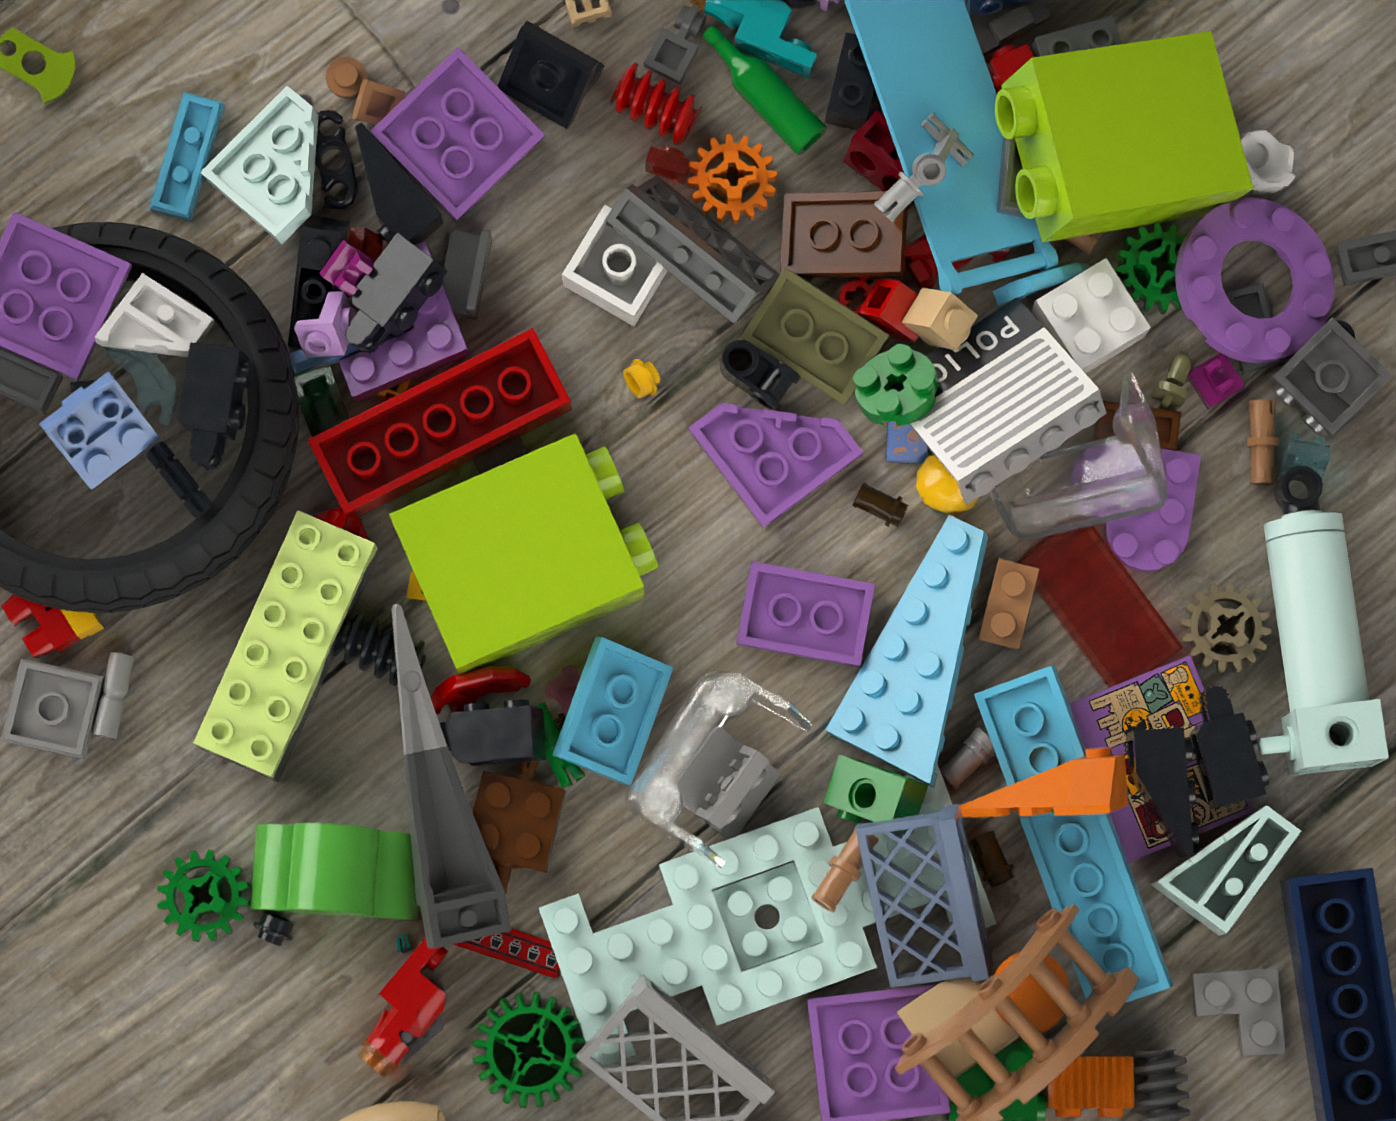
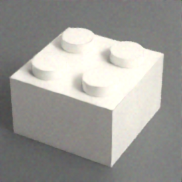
(613, 271)
(1092, 316)

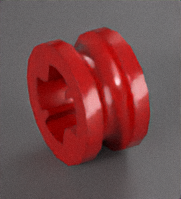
(851, 288)

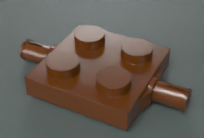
(518, 819)

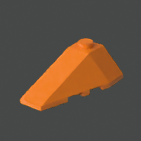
(1077, 787)

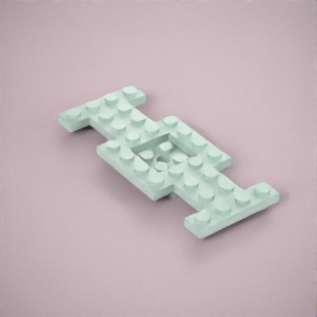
(714, 934)

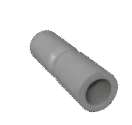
(114, 690)

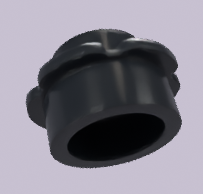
(274, 928)

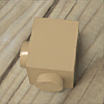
(940, 319)

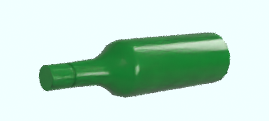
(769, 95)

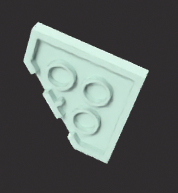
(271, 166)

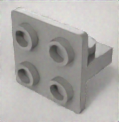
(725, 782)

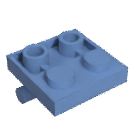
(99, 430)

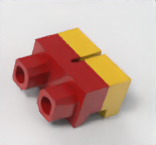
(57, 627)

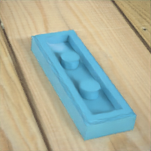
(187, 156)

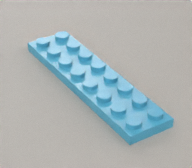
(1074, 853)

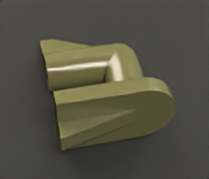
(1171, 391)

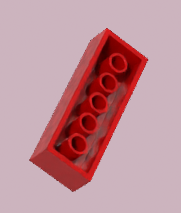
(440, 424)

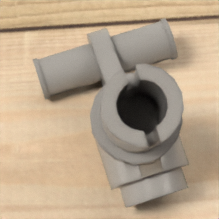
(926, 169)

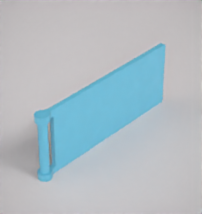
(930, 63)

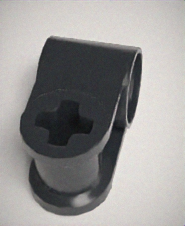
(759, 375)

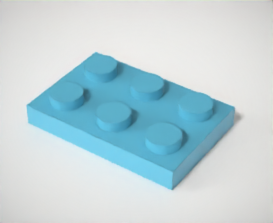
(612, 711)

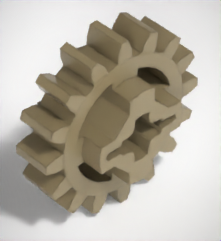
(1213, 614)

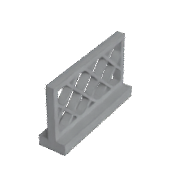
(691, 1035)

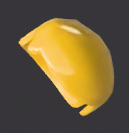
(940, 489)

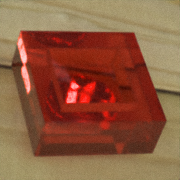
(668, 163)

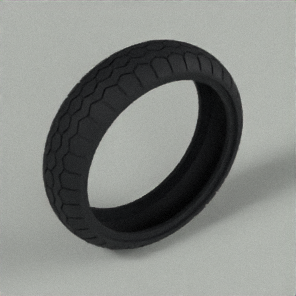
(257, 477)

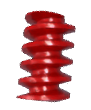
(655, 105)

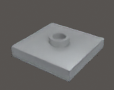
(52, 709)

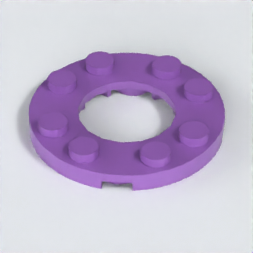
(1207, 304)

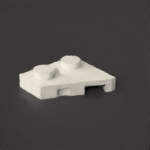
(154, 321)

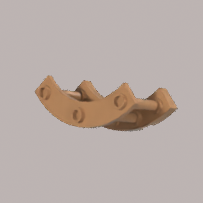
(1048, 1055)

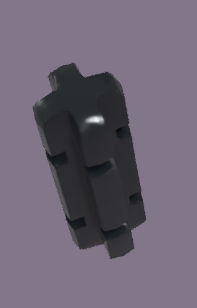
(179, 479)

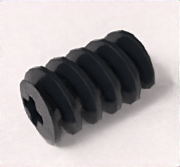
(372, 647)

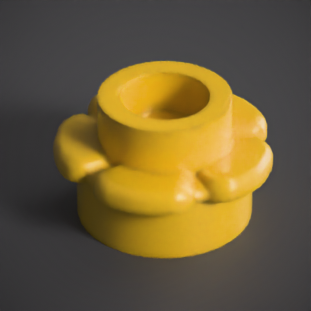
(641, 378)

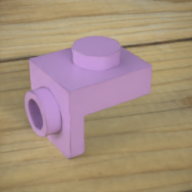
(327, 334)

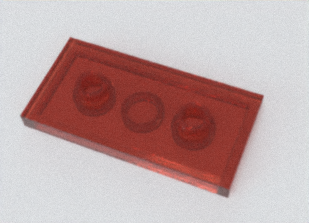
(1101, 605)

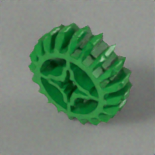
(495, 1034)

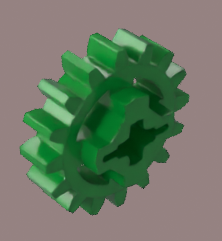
(1144, 265)
(193, 913)

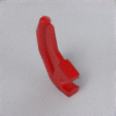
(471, 685)

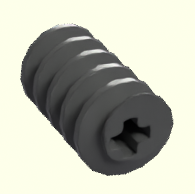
(1161, 1085)

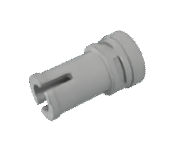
(977, 751)

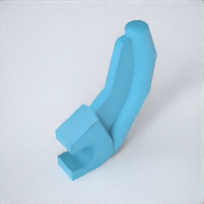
(1030, 285)

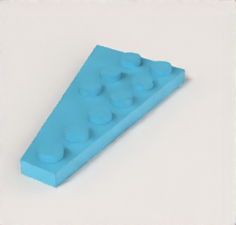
(912, 672)

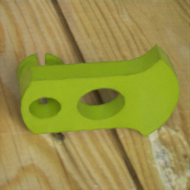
(58, 66)

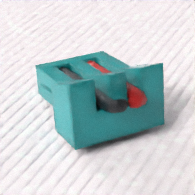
(403, 944)

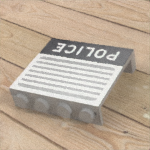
(1004, 400)

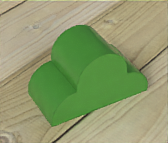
(333, 871)

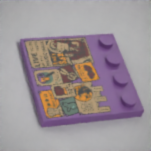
(1146, 702)

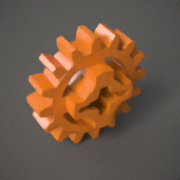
(716, 179)

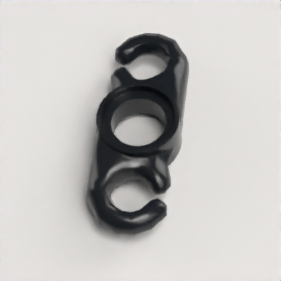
(344, 174)

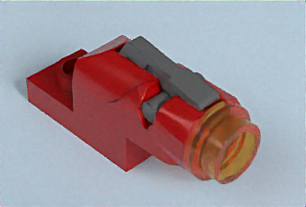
(413, 1015)

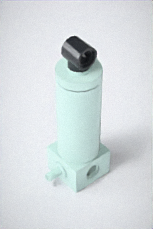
(1319, 639)

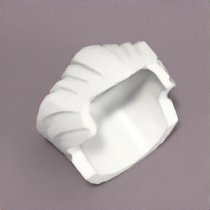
(1268, 162)

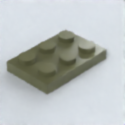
(814, 335)

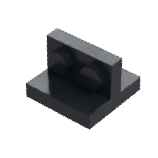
(548, 74)

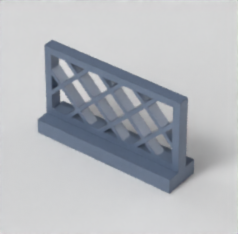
(961, 891)

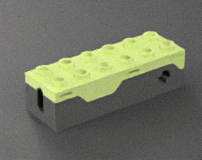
(289, 642)

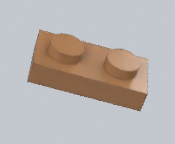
(1009, 604)

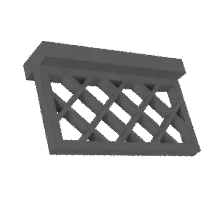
(682, 249)

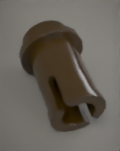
(880, 505)
(992, 859)

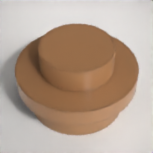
(345, 77)

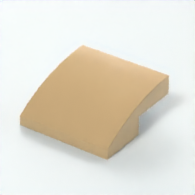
(940, 1004)

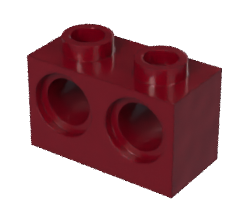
(874, 154)

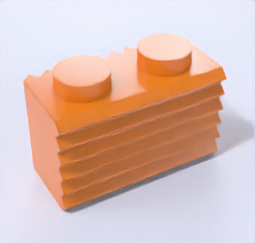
(1093, 1083)

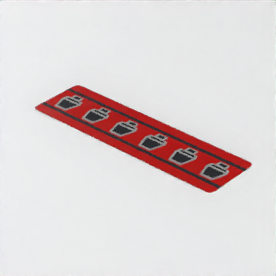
(517, 949)

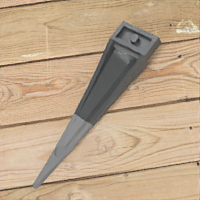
(451, 863)

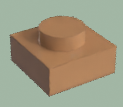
(375, 102)

